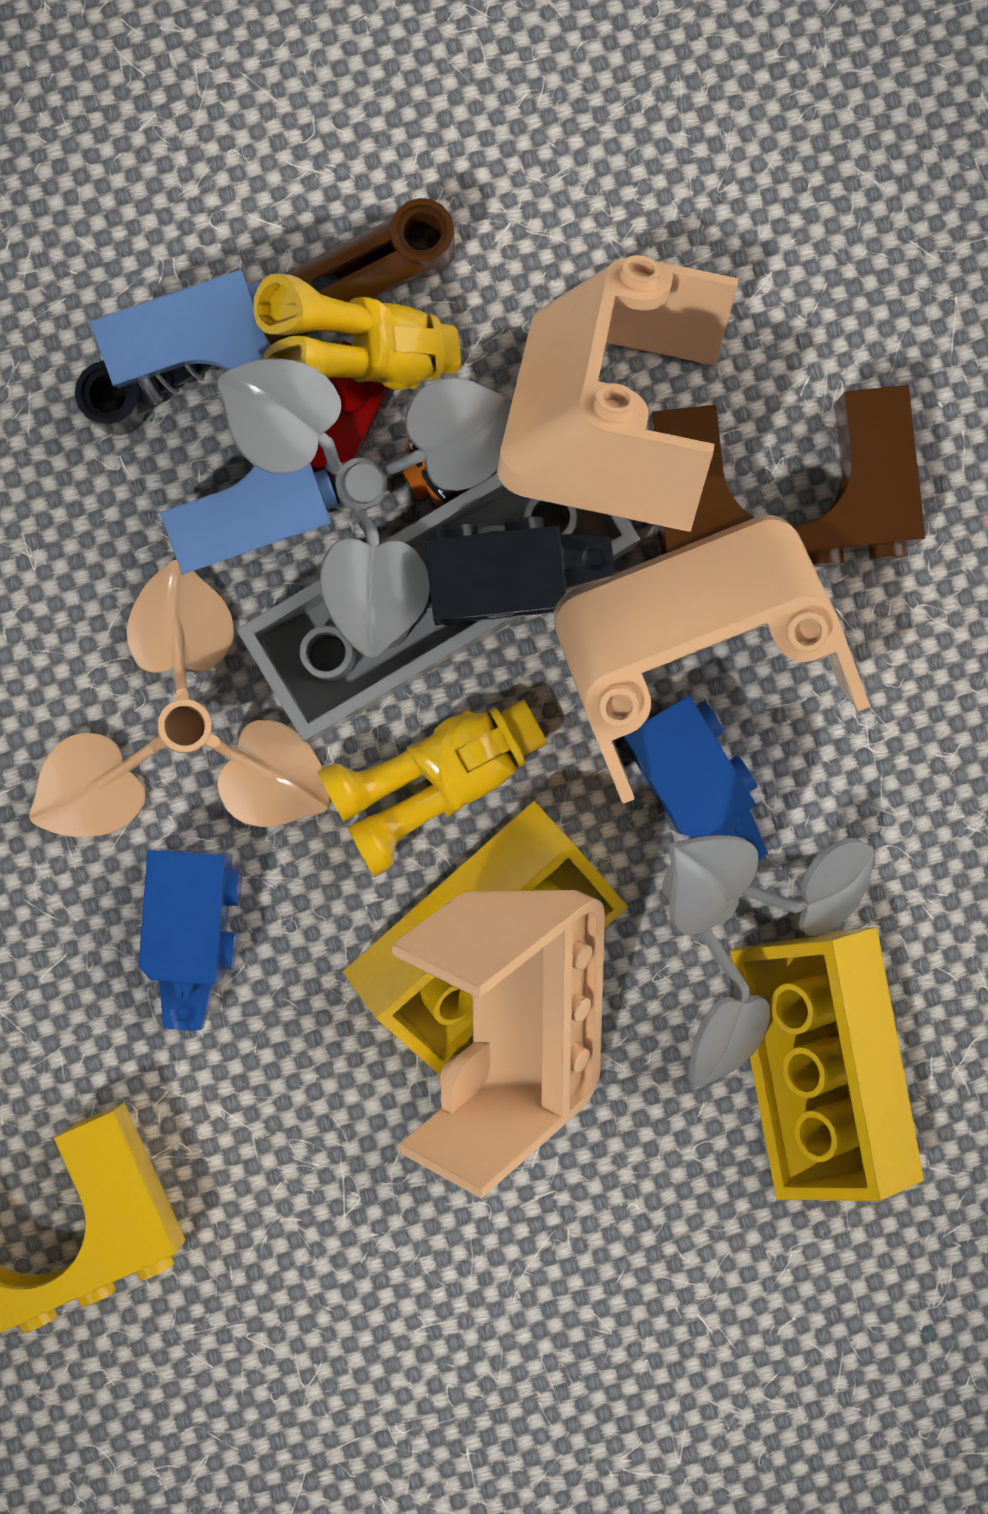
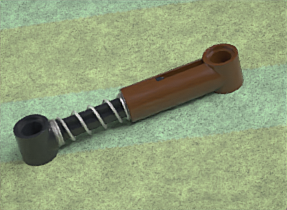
(355, 269)

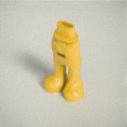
(389, 339)
(462, 761)

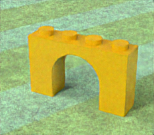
(125, 1223)

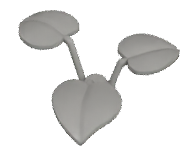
(278, 420)
(705, 892)

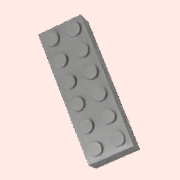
(330, 682)

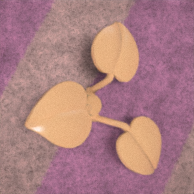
(270, 774)

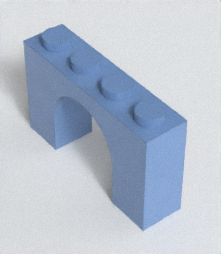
(218, 328)

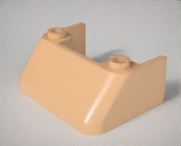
(588, 438)
(688, 603)
(535, 1026)

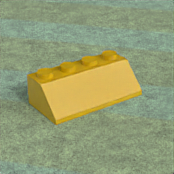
(430, 1013)
(830, 1069)

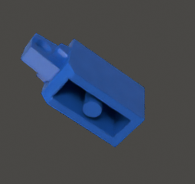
(693, 775)
(186, 930)

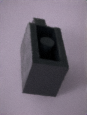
(510, 570)

